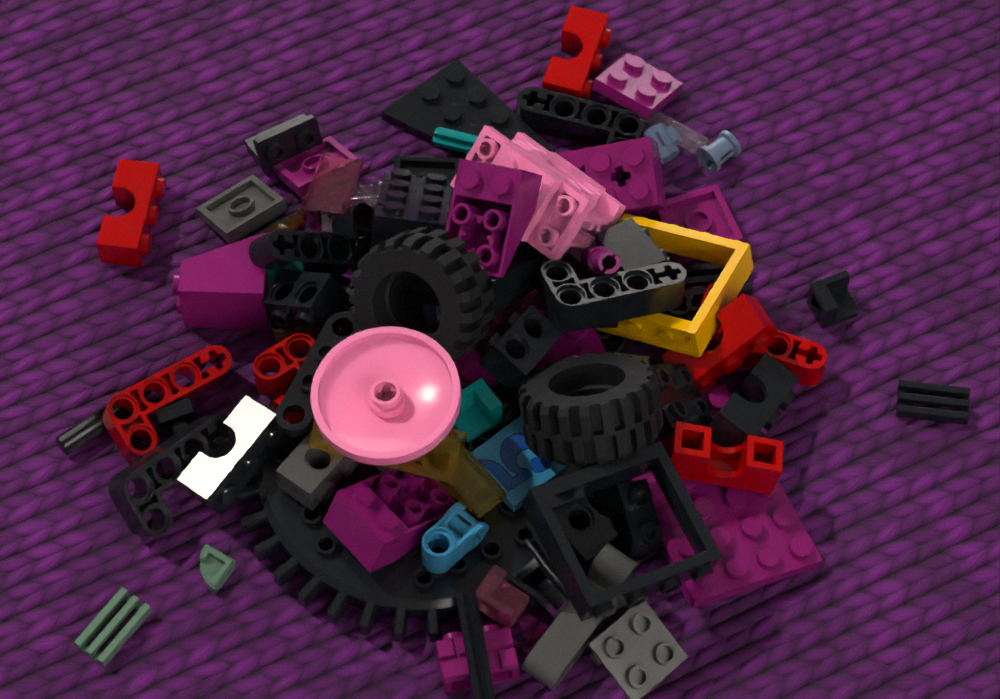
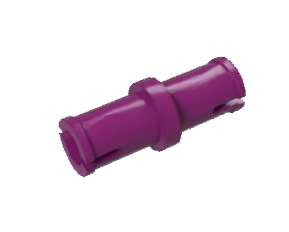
(600, 260)

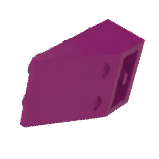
(492, 211)
(386, 515)

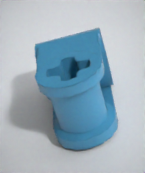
(455, 533)

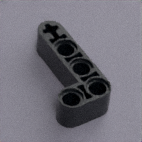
(543, 112)
(318, 251)
(610, 297)
(174, 461)

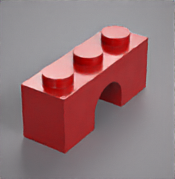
(585, 36)
(128, 236)
(744, 331)
(747, 467)

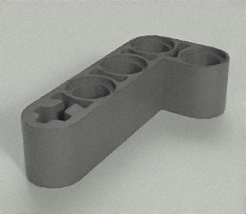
(569, 636)

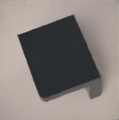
(831, 300)

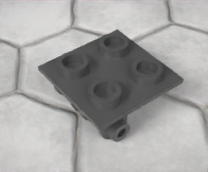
(637, 651)

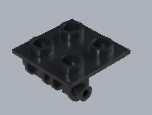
(680, 398)

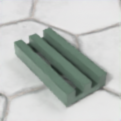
(103, 617)

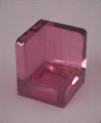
(500, 598)

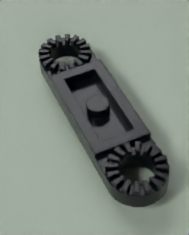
(299, 391)

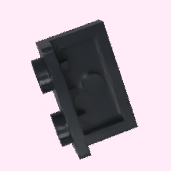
(284, 140)

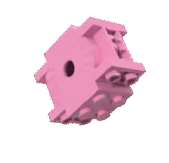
(569, 202)

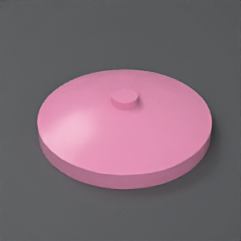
(386, 395)

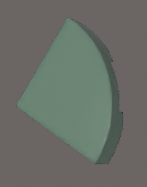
(215, 568)

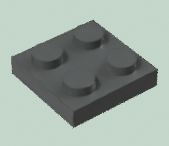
(242, 209)

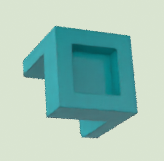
(478, 410)

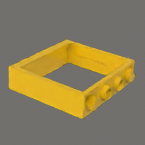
(674, 332)

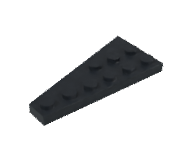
(456, 102)

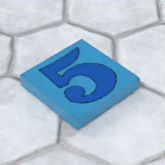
(514, 464)

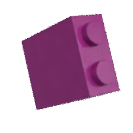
(222, 289)

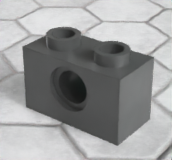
(308, 484)

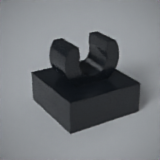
(175, 415)

